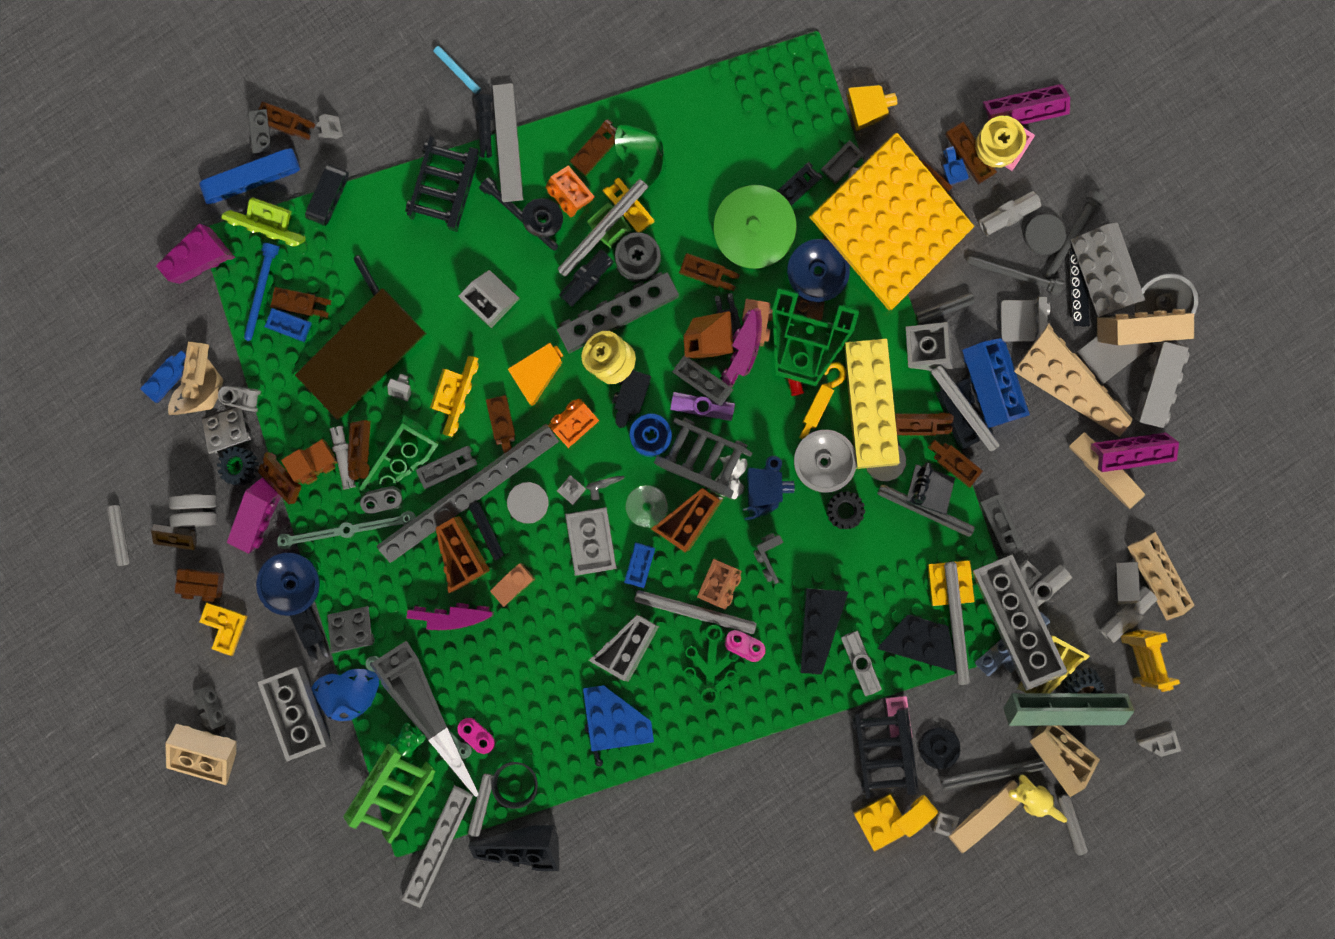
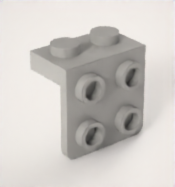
(1023, 319)

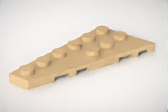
(1067, 378)

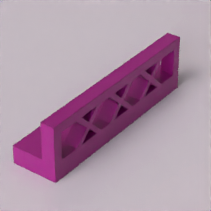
(1029, 109)
(1135, 451)

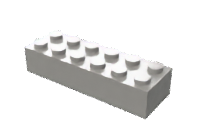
(1019, 622)

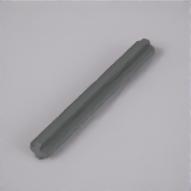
(946, 520)
(992, 774)

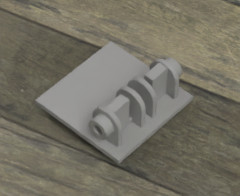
(225, 430)

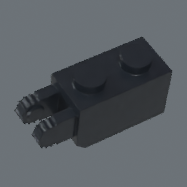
(631, 397)

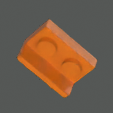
(569, 191)
(573, 422)

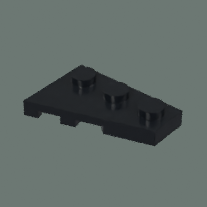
(961, 430)

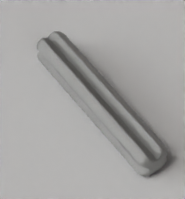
(118, 535)
(481, 805)
(1072, 824)

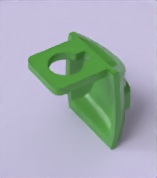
(616, 232)

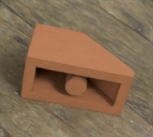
(512, 584)

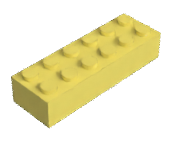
(871, 403)

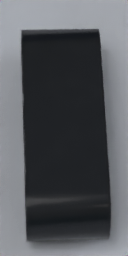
(327, 194)

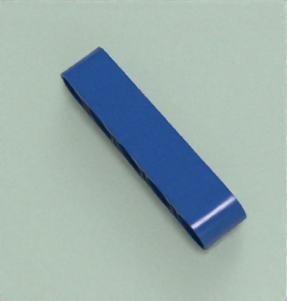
(249, 176)

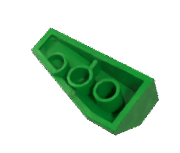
(402, 453)

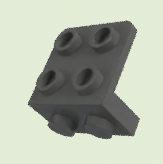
(768, 542)

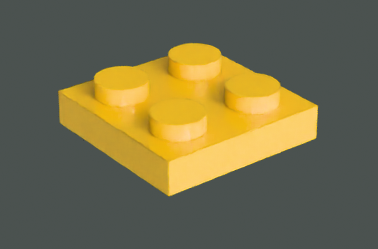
(938, 585)
(879, 822)

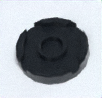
(939, 748)

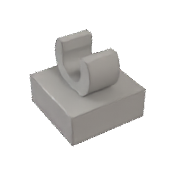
(330, 126)
(399, 388)
(571, 490)

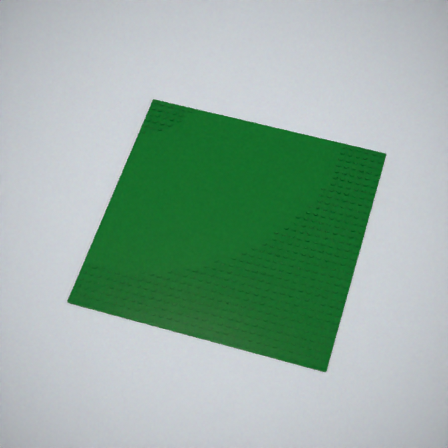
(528, 663)

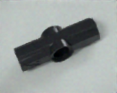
(586, 278)

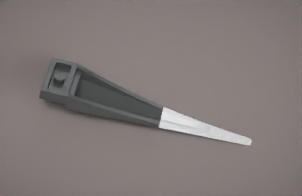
(406, 683)

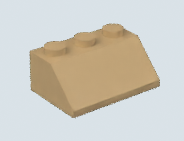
(200, 754)

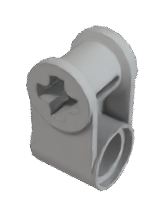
(242, 397)

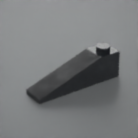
(528, 846)

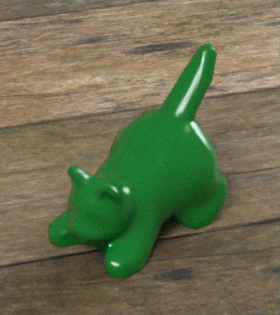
(407, 743)

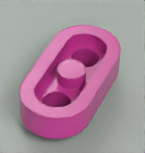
(744, 647)
(476, 735)

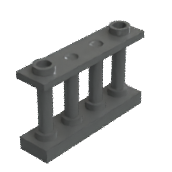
(704, 477)

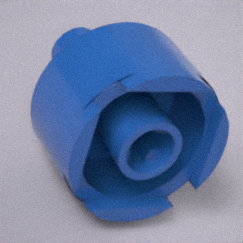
(644, 425)

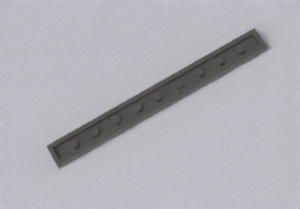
(467, 493)

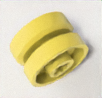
(1000, 141)
(608, 357)

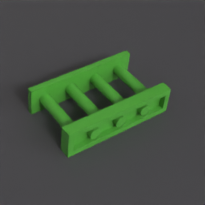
(379, 777)

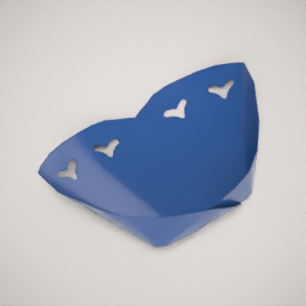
(345, 694)

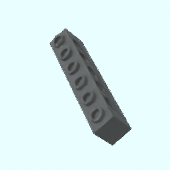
(611, 323)

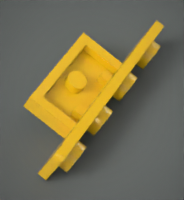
(452, 392)

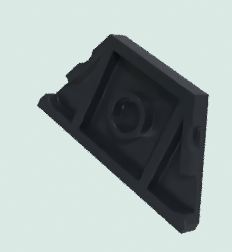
(921, 641)

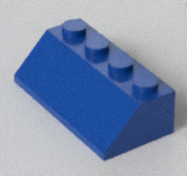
(995, 382)

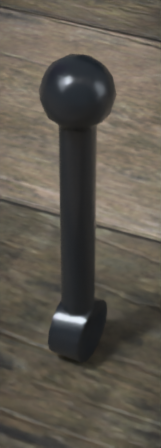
(598, 762)

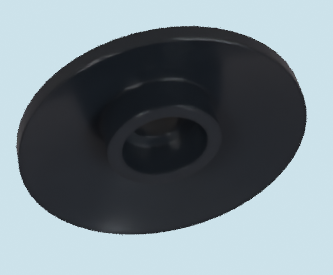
(542, 209)

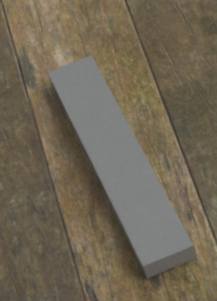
(507, 142)
(437, 846)

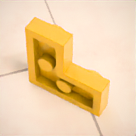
(229, 625)

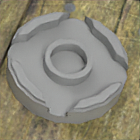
(527, 502)

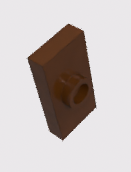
(809, 308)

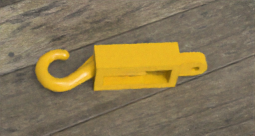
(822, 399)

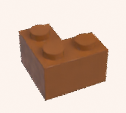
(308, 463)

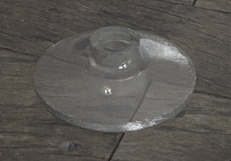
(649, 495)

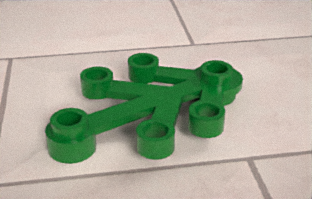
(710, 669)

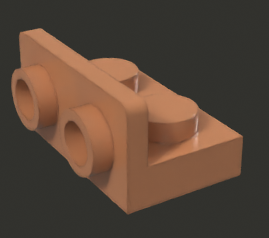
(720, 584)

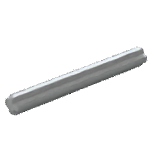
(965, 408)

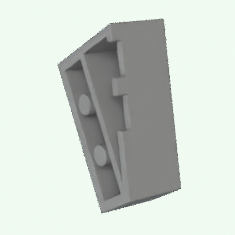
(626, 648)

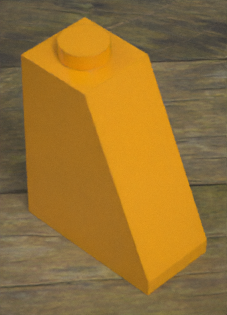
(536, 371)

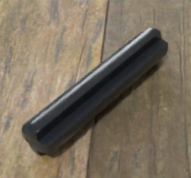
(486, 530)

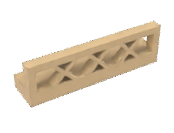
(1159, 577)

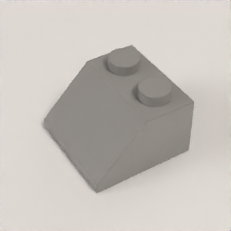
(929, 346)

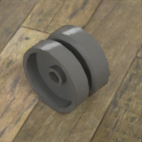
(637, 245)

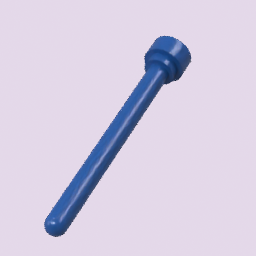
(269, 253)

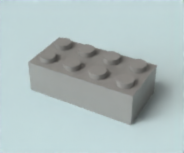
(1107, 269)
(294, 713)

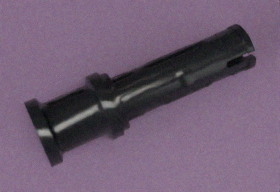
(484, 118)

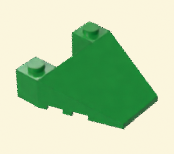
(804, 344)

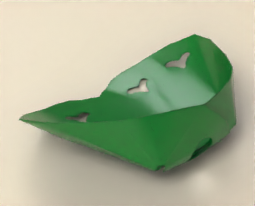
(641, 156)

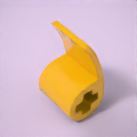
(917, 817)

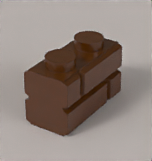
(199, 583)

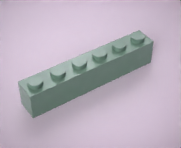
(1067, 709)

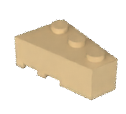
(1065, 757)

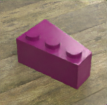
(193, 255)
(253, 516)

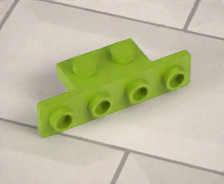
(265, 219)

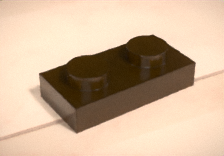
(173, 537)

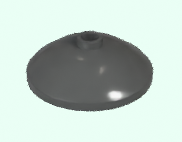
(1177, 290)

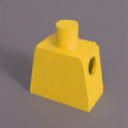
(869, 105)

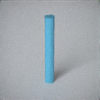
(457, 70)

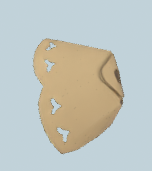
(208, 394)

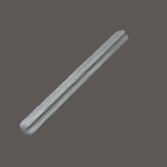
(603, 227)
(695, 612)
(957, 623)

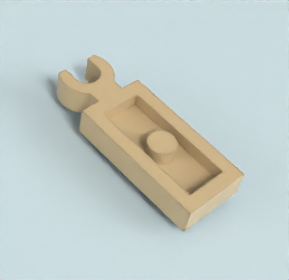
(194, 369)

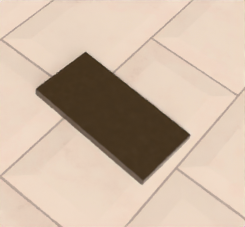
(360, 354)

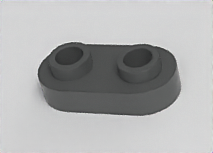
(379, 498)

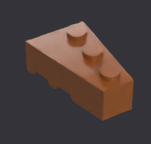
(688, 521)
(460, 554)

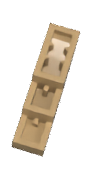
(1115, 481)
(985, 818)

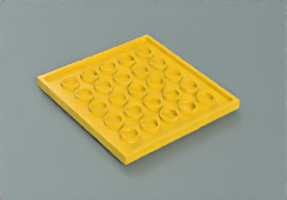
(892, 221)

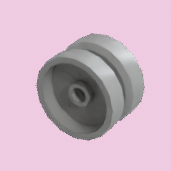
(193, 510)

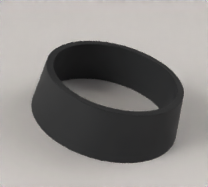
(512, 805)

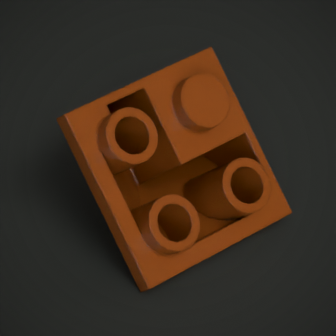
(709, 336)

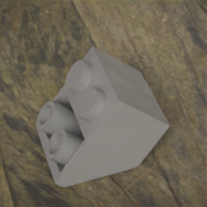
(488, 298)

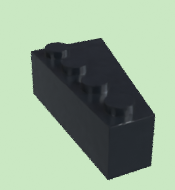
(819, 623)

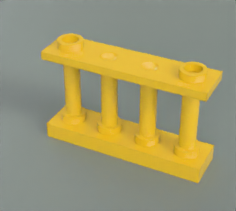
(1149, 659)

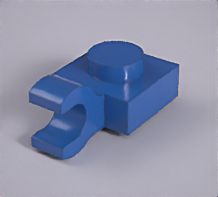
(954, 169)

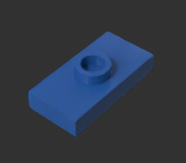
(288, 325)
(639, 565)

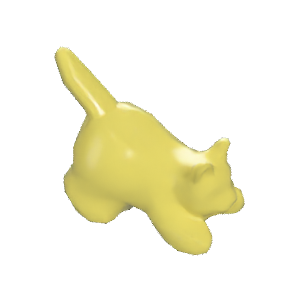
(1037, 799)

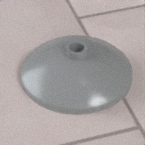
(840, 459)

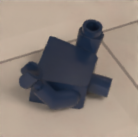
(766, 488)

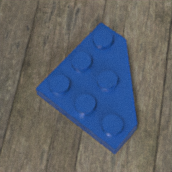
(613, 721)

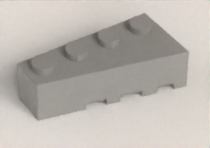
(1161, 383)

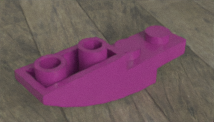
(747, 342)
(459, 616)

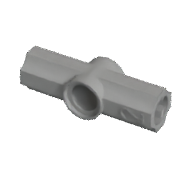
(1010, 213)
(1053, 581)
(1128, 616)
(865, 676)

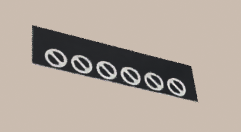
(1079, 292)

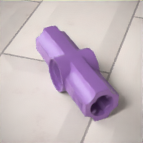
(688, 404)

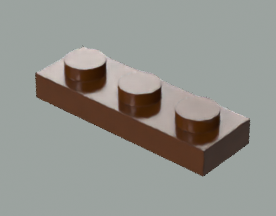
(964, 145)

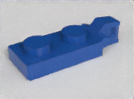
(165, 377)

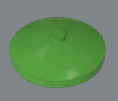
(755, 226)

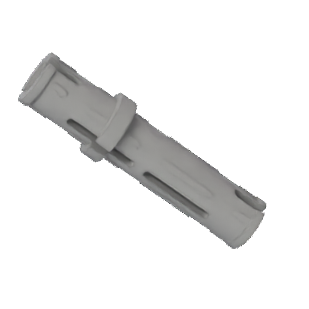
(340, 448)

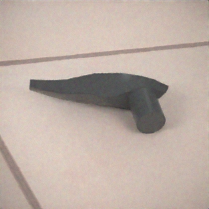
(595, 486)

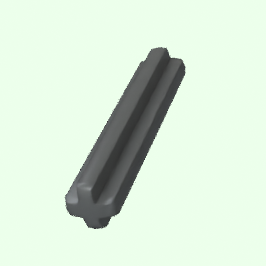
(945, 308)

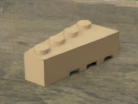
(1145, 327)

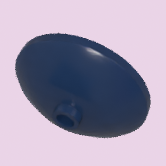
(823, 285)
(274, 588)

